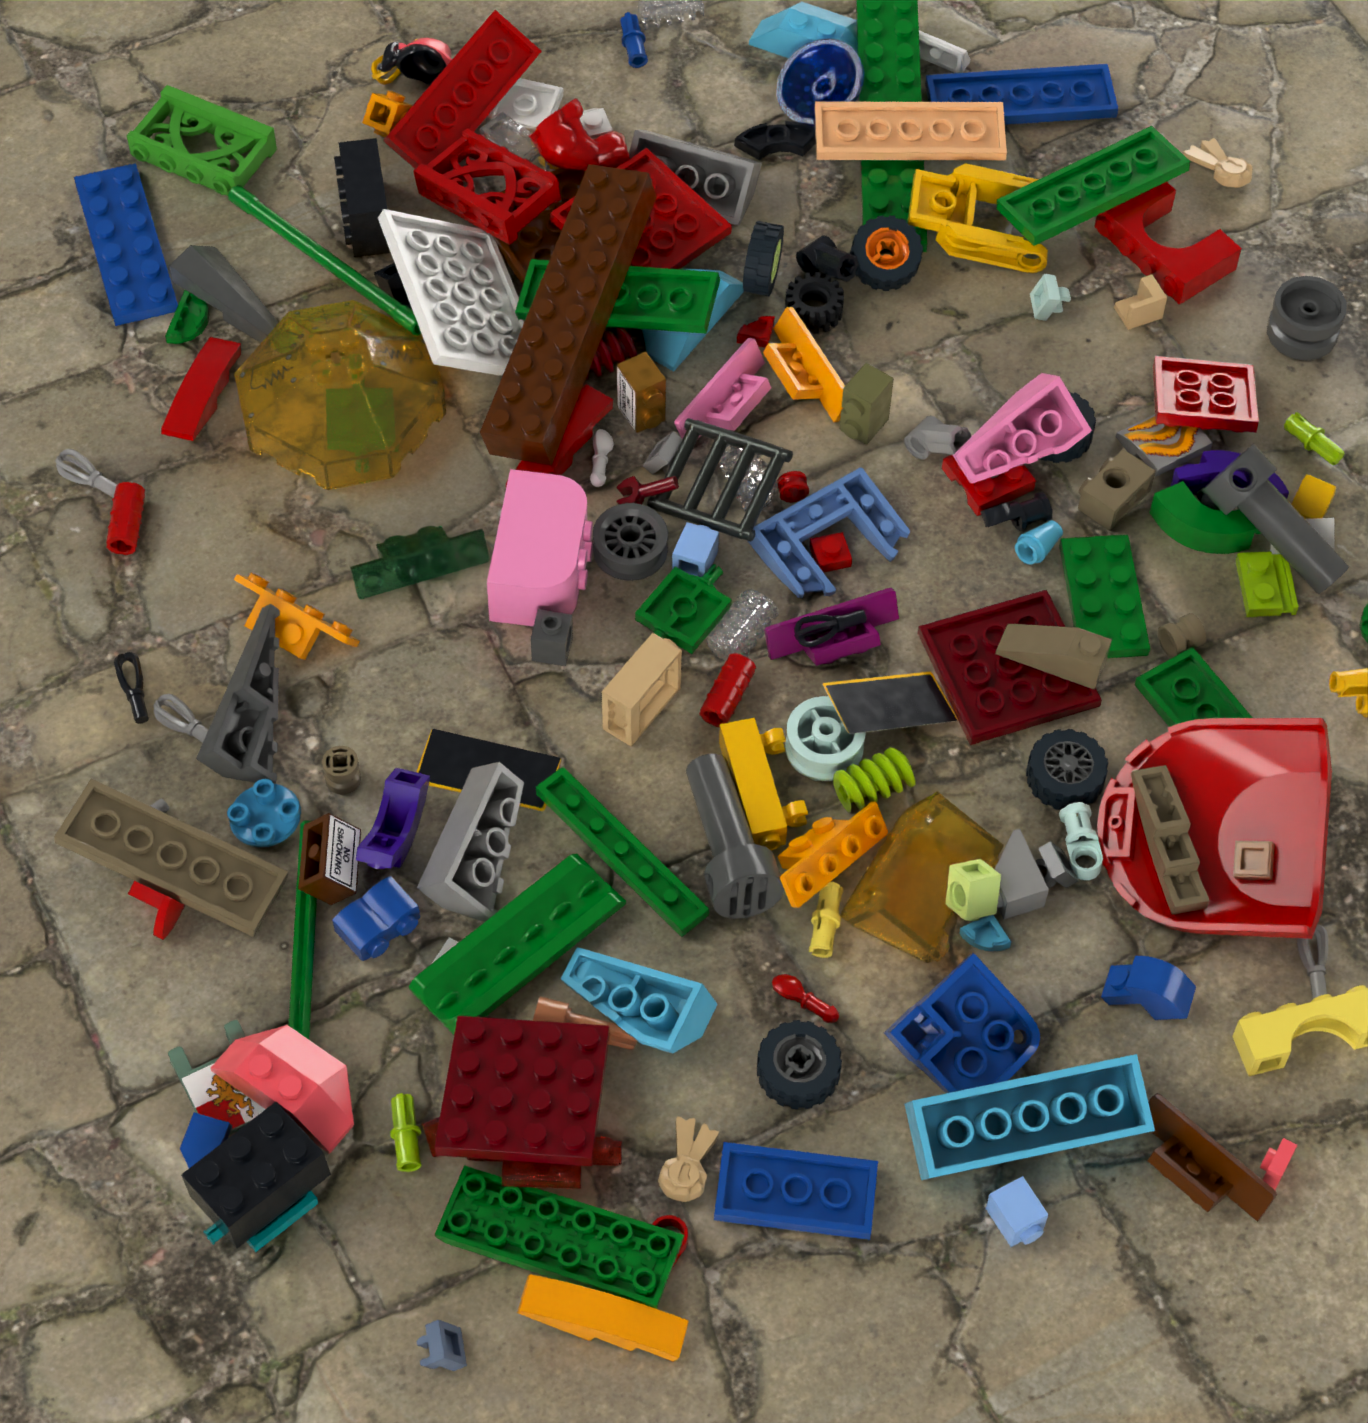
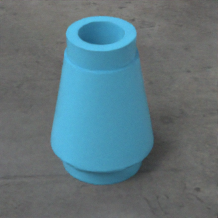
(1038, 542)

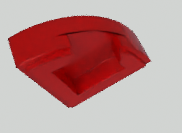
(759, 330)

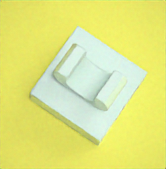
(1048, 297)

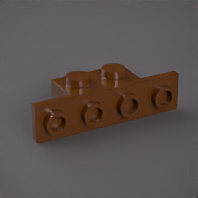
(1203, 1165)

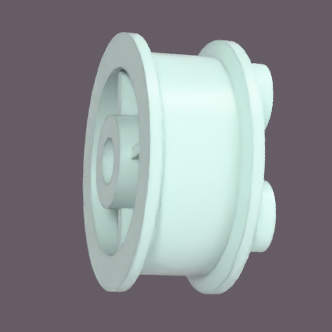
(819, 742)

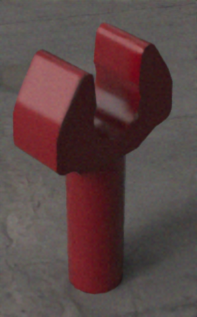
(641, 491)

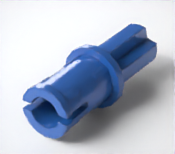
(633, 40)

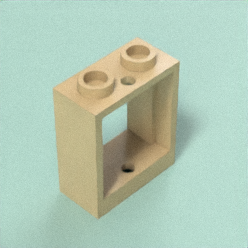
(641, 689)

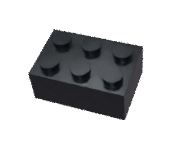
(364, 196)
(256, 1174)

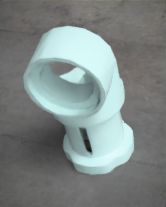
(1087, 845)

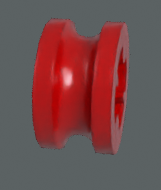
(793, 486)

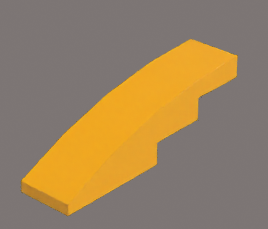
(602, 1316)

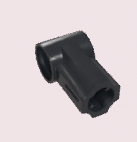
(825, 257)

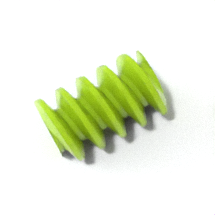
(872, 777)

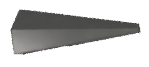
(213, 279)
(242, 730)

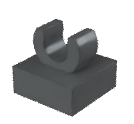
(1057, 866)

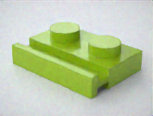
(1266, 584)

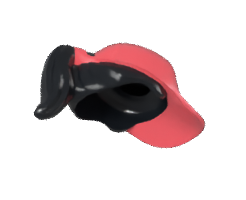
(418, 60)

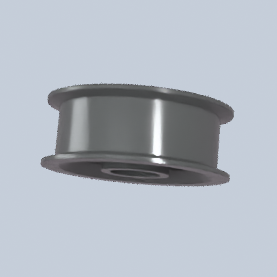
(624, 558)

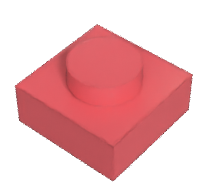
(1276, 1162)

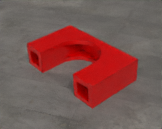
(1177, 270)

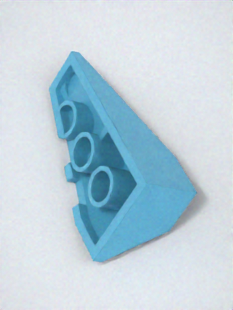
(642, 1001)

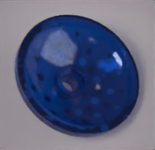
(813, 72)

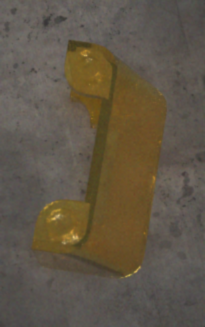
(907, 880)

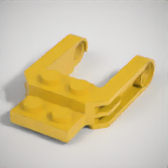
(948, 208)

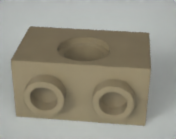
(1115, 489)

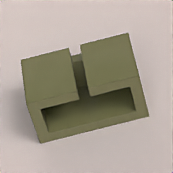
(866, 403)

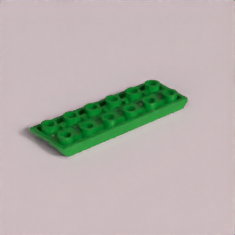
(517, 943)
(559, 1237)

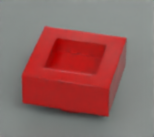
(831, 552)

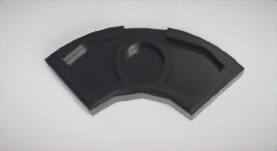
(770, 139)

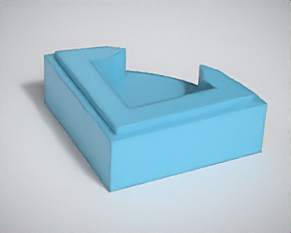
(986, 934)

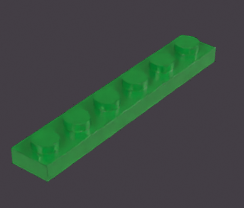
(622, 851)

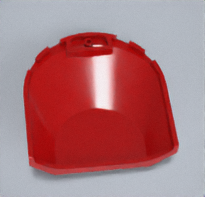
(1236, 785)

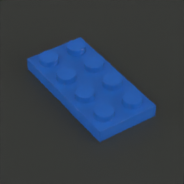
(796, 1190)

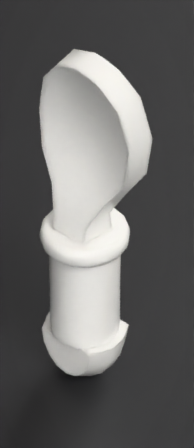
(602, 445)

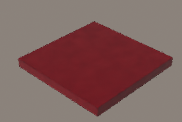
(994, 692)

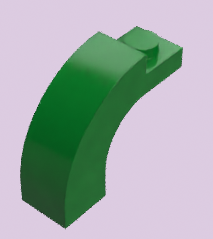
(1199, 526)

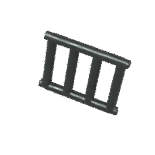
(717, 520)

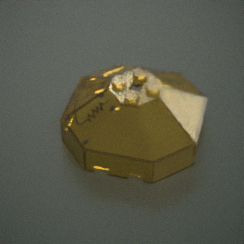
(344, 418)

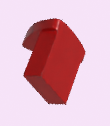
(168, 911)

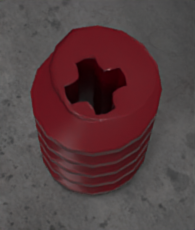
(612, 349)

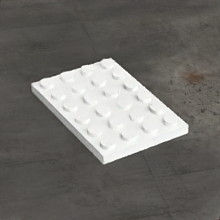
(455, 290)

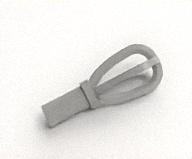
(94, 478)
(194, 727)
(1318, 971)

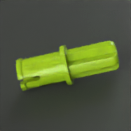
(1313, 438)
(405, 1133)

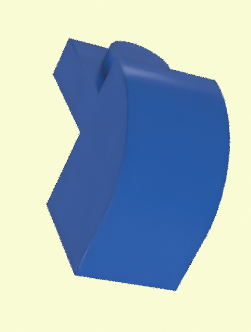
(1152, 983)

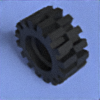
(818, 289)

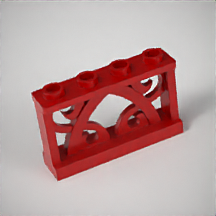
(447, 189)

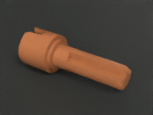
(558, 1011)

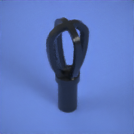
(834, 623)
(135, 695)

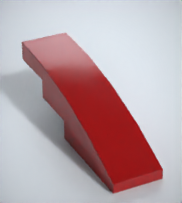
(200, 388)
(588, 411)

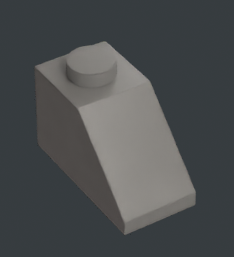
(1021, 881)

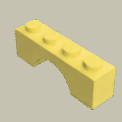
(1267, 1038)

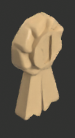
(1227, 170)
(684, 1176)

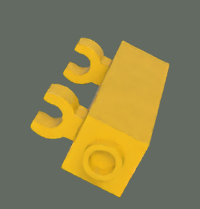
(754, 782)

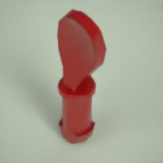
(792, 989)

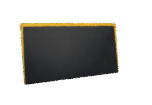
(889, 702)
(452, 756)

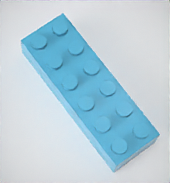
(1029, 1116)

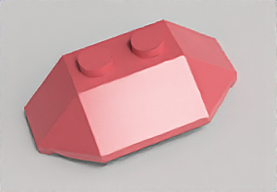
(296, 1075)

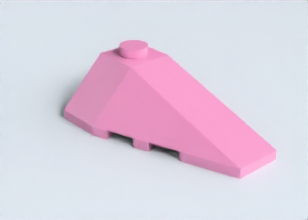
(1029, 426)

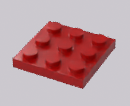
(1205, 394)

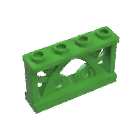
(206, 167)

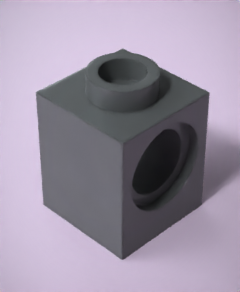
(551, 637)

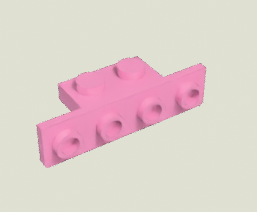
(730, 393)

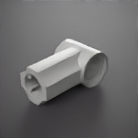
(935, 437)

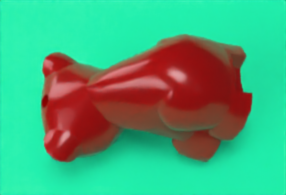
(567, 145)

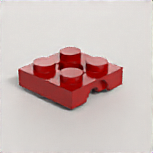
(991, 491)

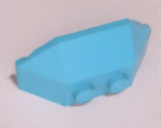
(800, 25)
(672, 347)

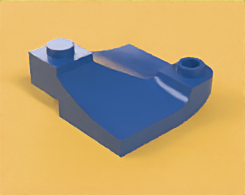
(966, 1030)

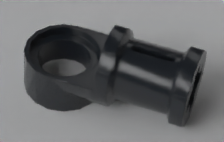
(1019, 513)

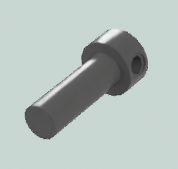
(1276, 519)
(741, 874)

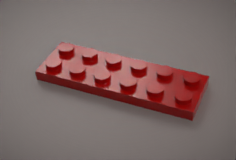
(463, 91)

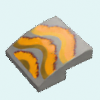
(1163, 445)

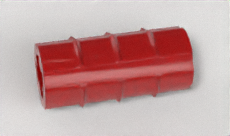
(125, 518)
(727, 690)

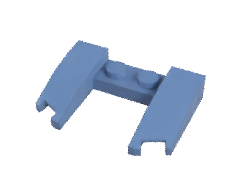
(851, 496)

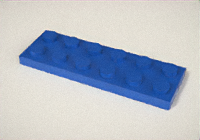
(1033, 93)
(126, 244)

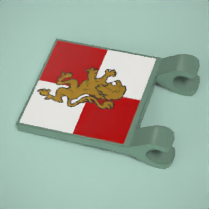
(212, 1094)

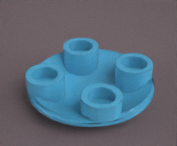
(264, 814)

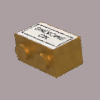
(641, 392)

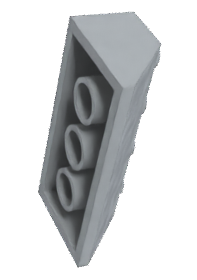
(716, 176)

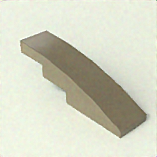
(1168, 839)

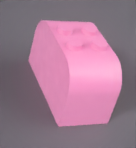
(539, 548)

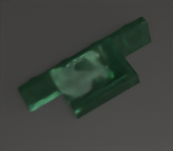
(418, 559)

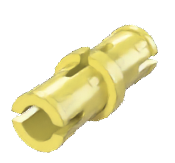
(826, 920)

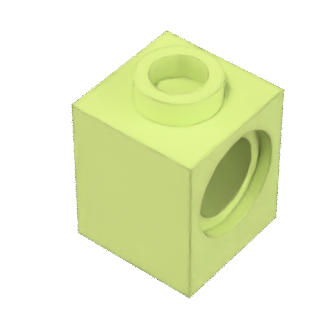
(973, 889)

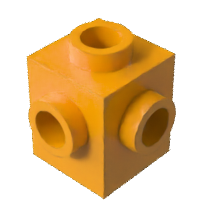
(385, 112)

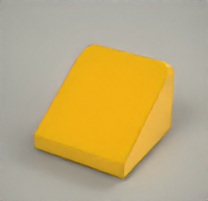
(1313, 497)

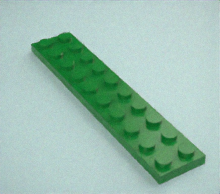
(891, 74)

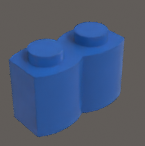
(376, 919)

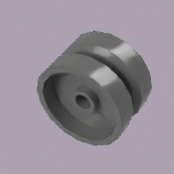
(1306, 317)

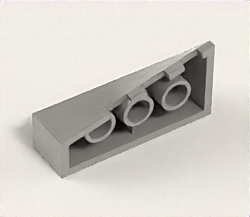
(474, 843)

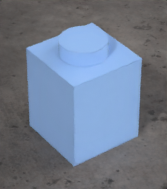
(695, 549)
(1017, 1212)

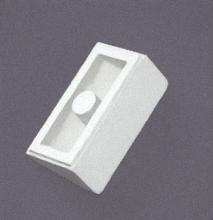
(943, 53)

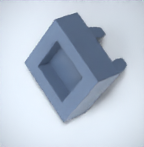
(444, 1346)

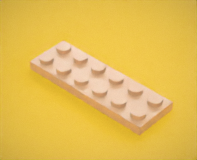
(910, 131)

